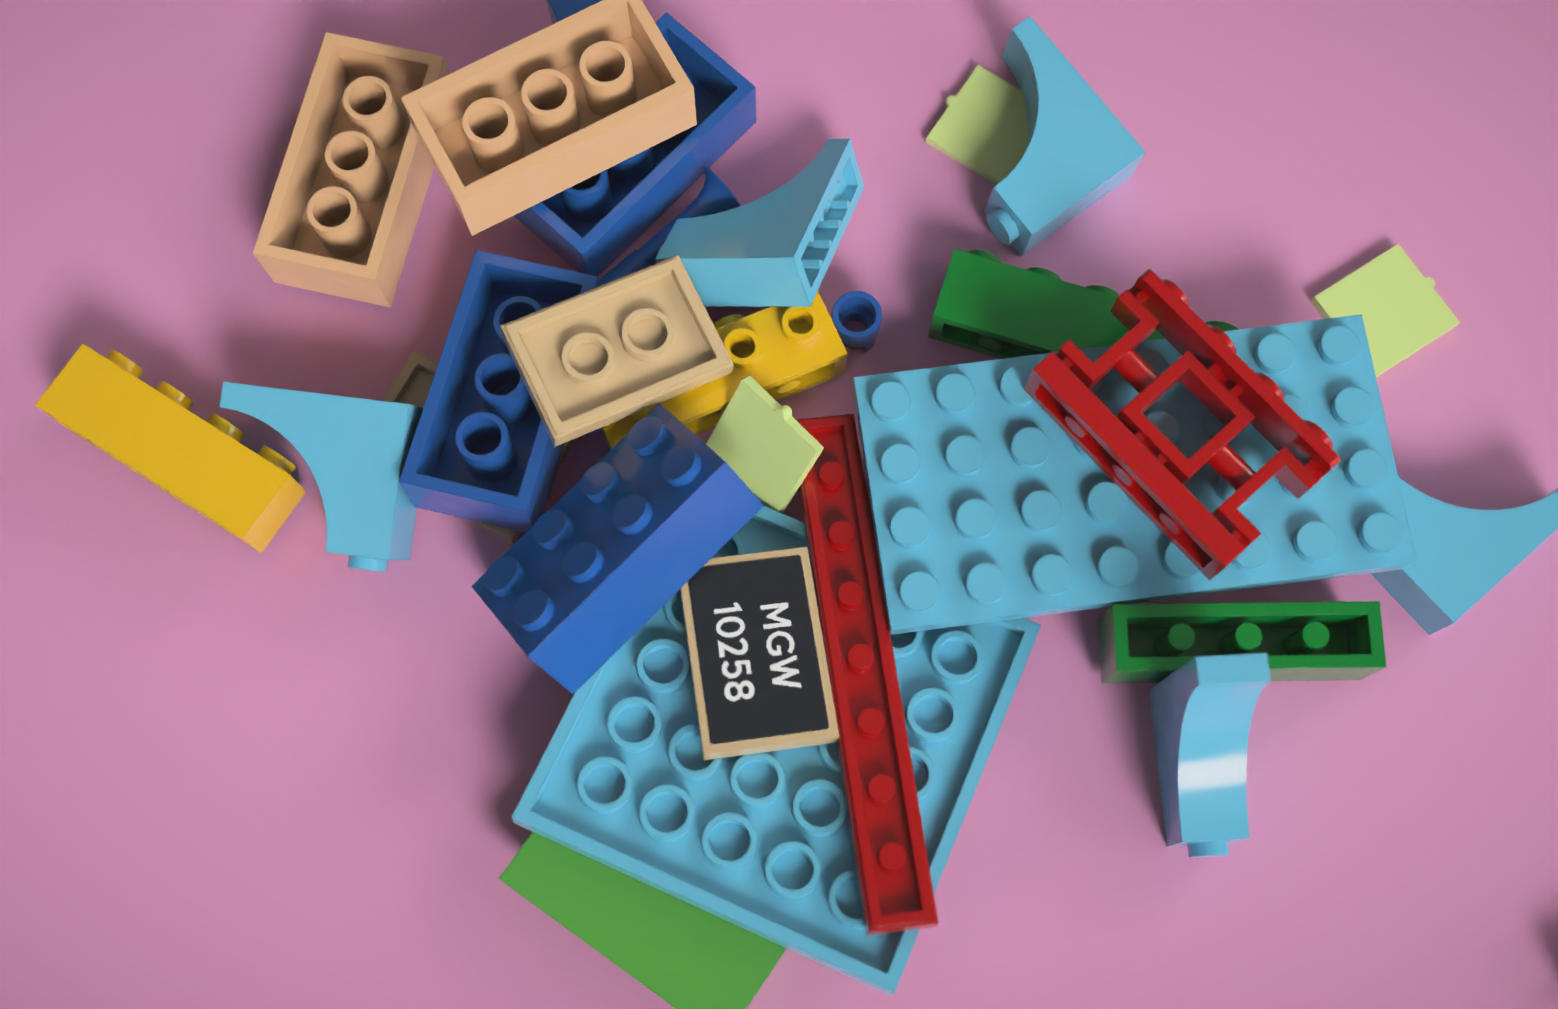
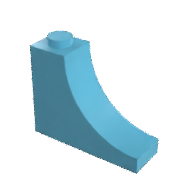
(1072, 145)
(776, 245)
(356, 460)
(1462, 553)
(1202, 746)

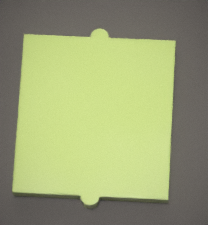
(983, 126)
(1396, 307)
(764, 445)

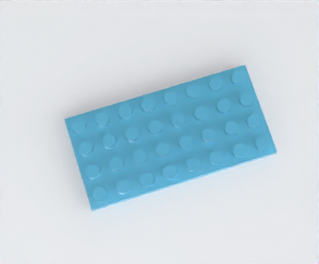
(1007, 518)

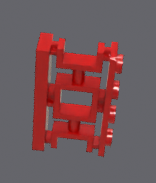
(1144, 459)

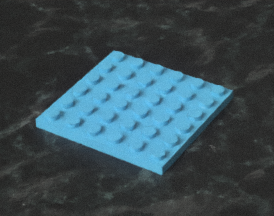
(767, 830)

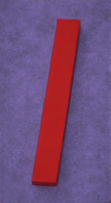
(864, 686)

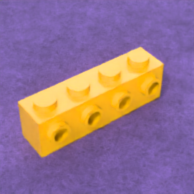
(776, 346)
(172, 446)

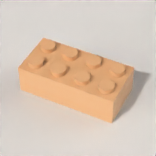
(551, 110)
(351, 174)

